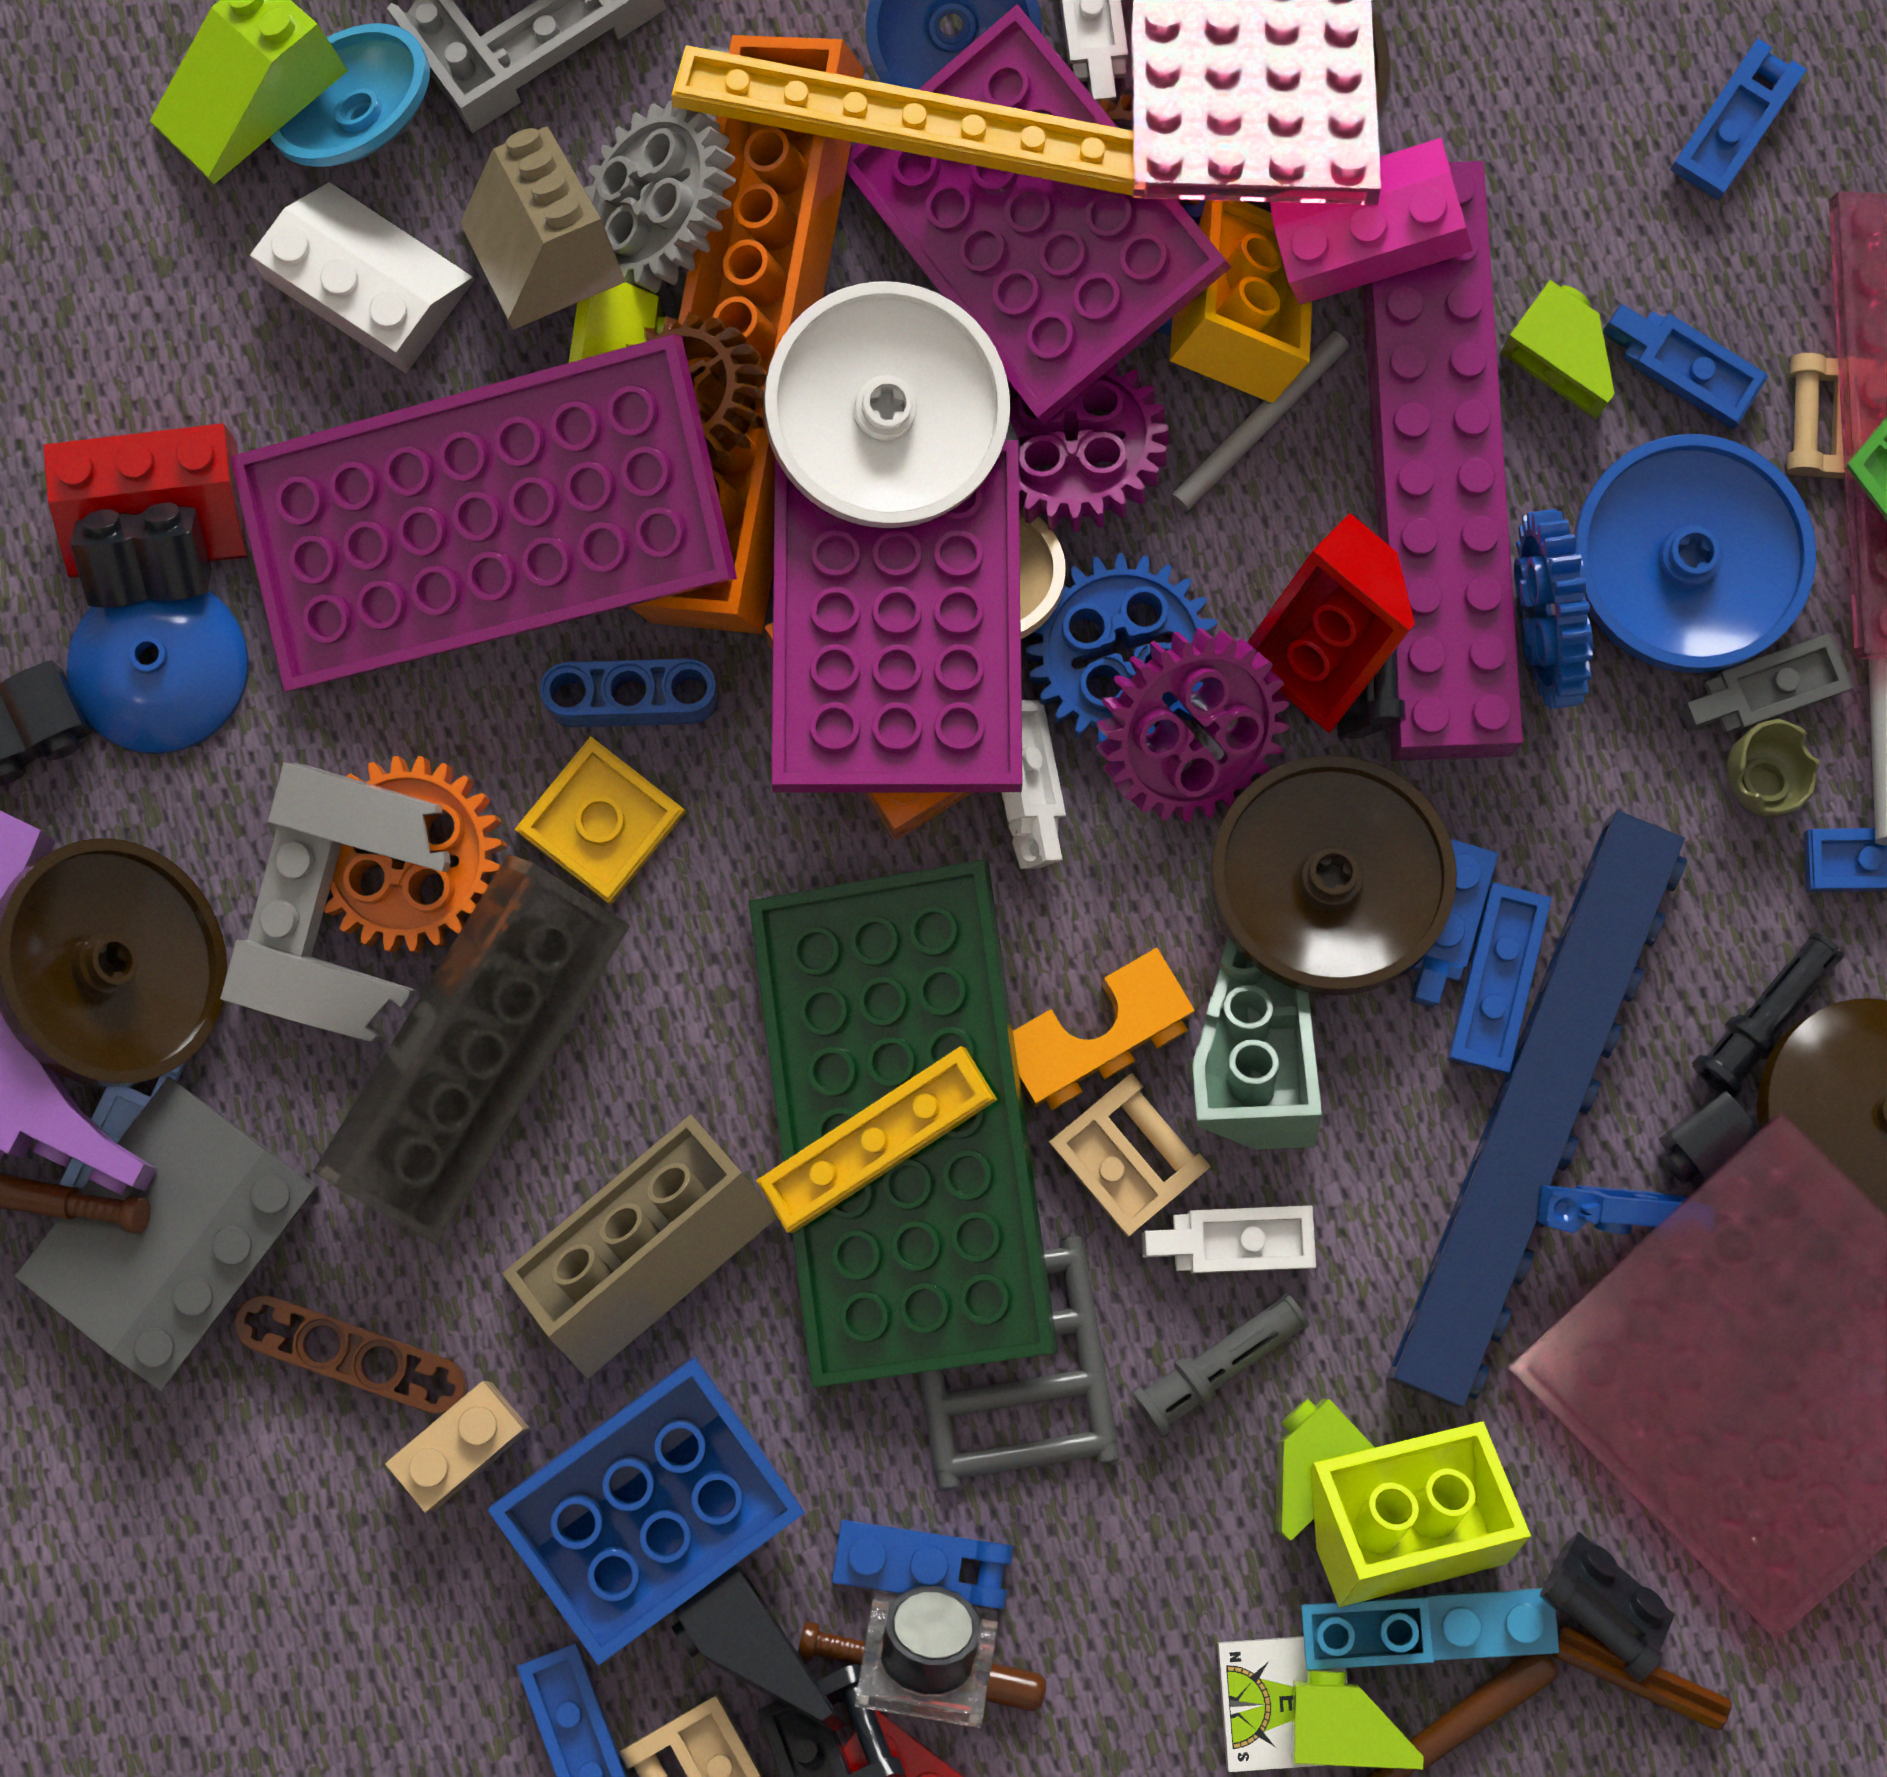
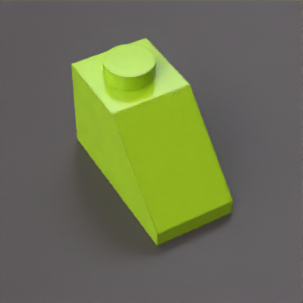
(1564, 347)
(1312, 1436)
(1344, 1727)

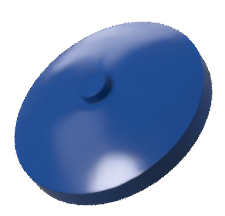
(1695, 553)

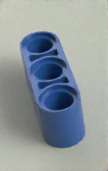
(603, 679)

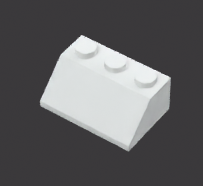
(360, 273)

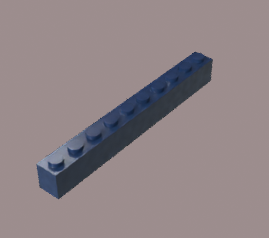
(1536, 1110)

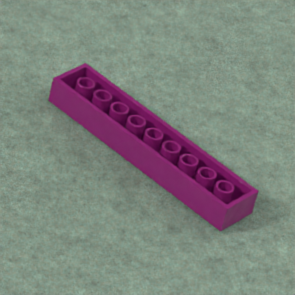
(1446, 495)

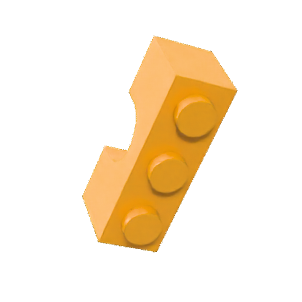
(1146, 1008)

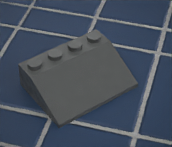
(211, 1223)

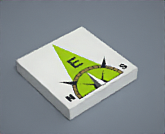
(1259, 1700)

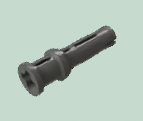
(1196, 1379)

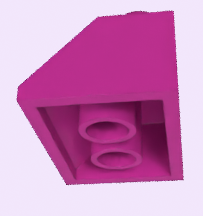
(1354, 245)

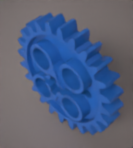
(1545, 575)
(1105, 601)

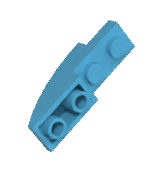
(1428, 1628)

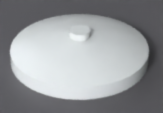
(886, 404)

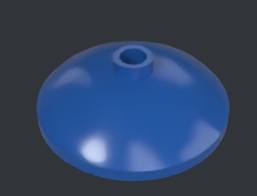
(908, 40)
(178, 696)

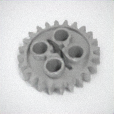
(661, 192)

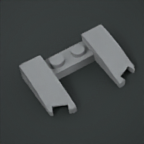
(485, 71)
(275, 964)

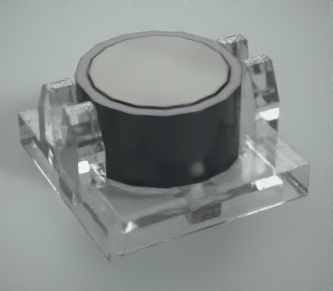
(930, 1658)

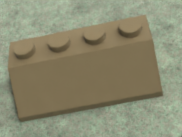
(537, 230)
(639, 1246)

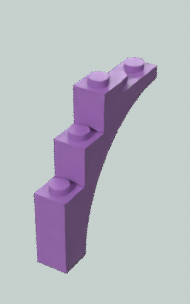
(32, 1095)

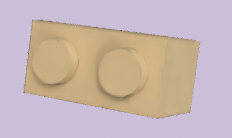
(457, 1446)

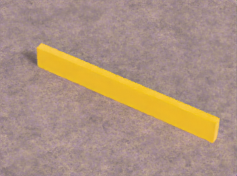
(905, 119)

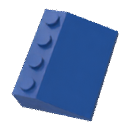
(646, 1510)

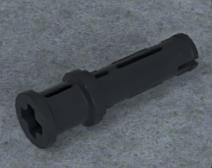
(1753, 1034)

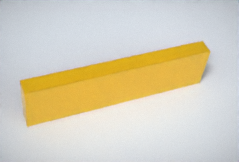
(876, 1140)

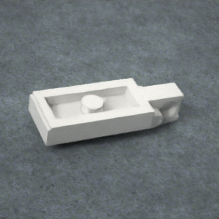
(1095, 44)
(1039, 806)
(1237, 1240)

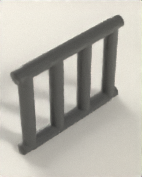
(1087, 1381)

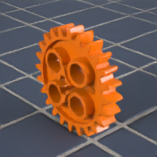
(397, 906)

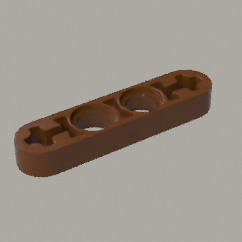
(350, 1359)

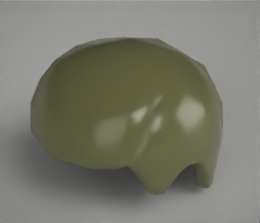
(1772, 769)

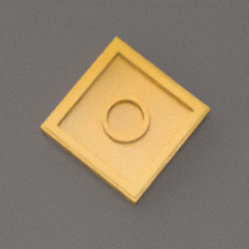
(600, 820)

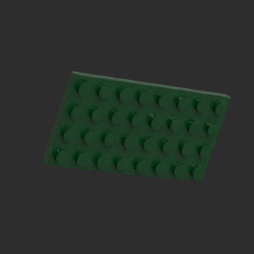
(948, 1246)

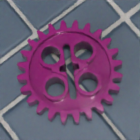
(1075, 485)
(1152, 764)

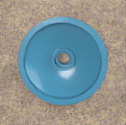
(366, 104)

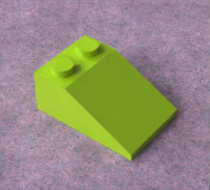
(244, 81)

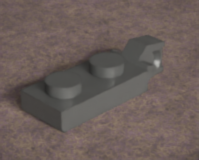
(1770, 687)

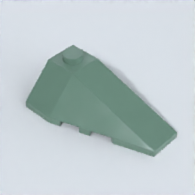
(1257, 1061)

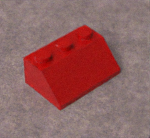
(148, 469)
(1336, 622)

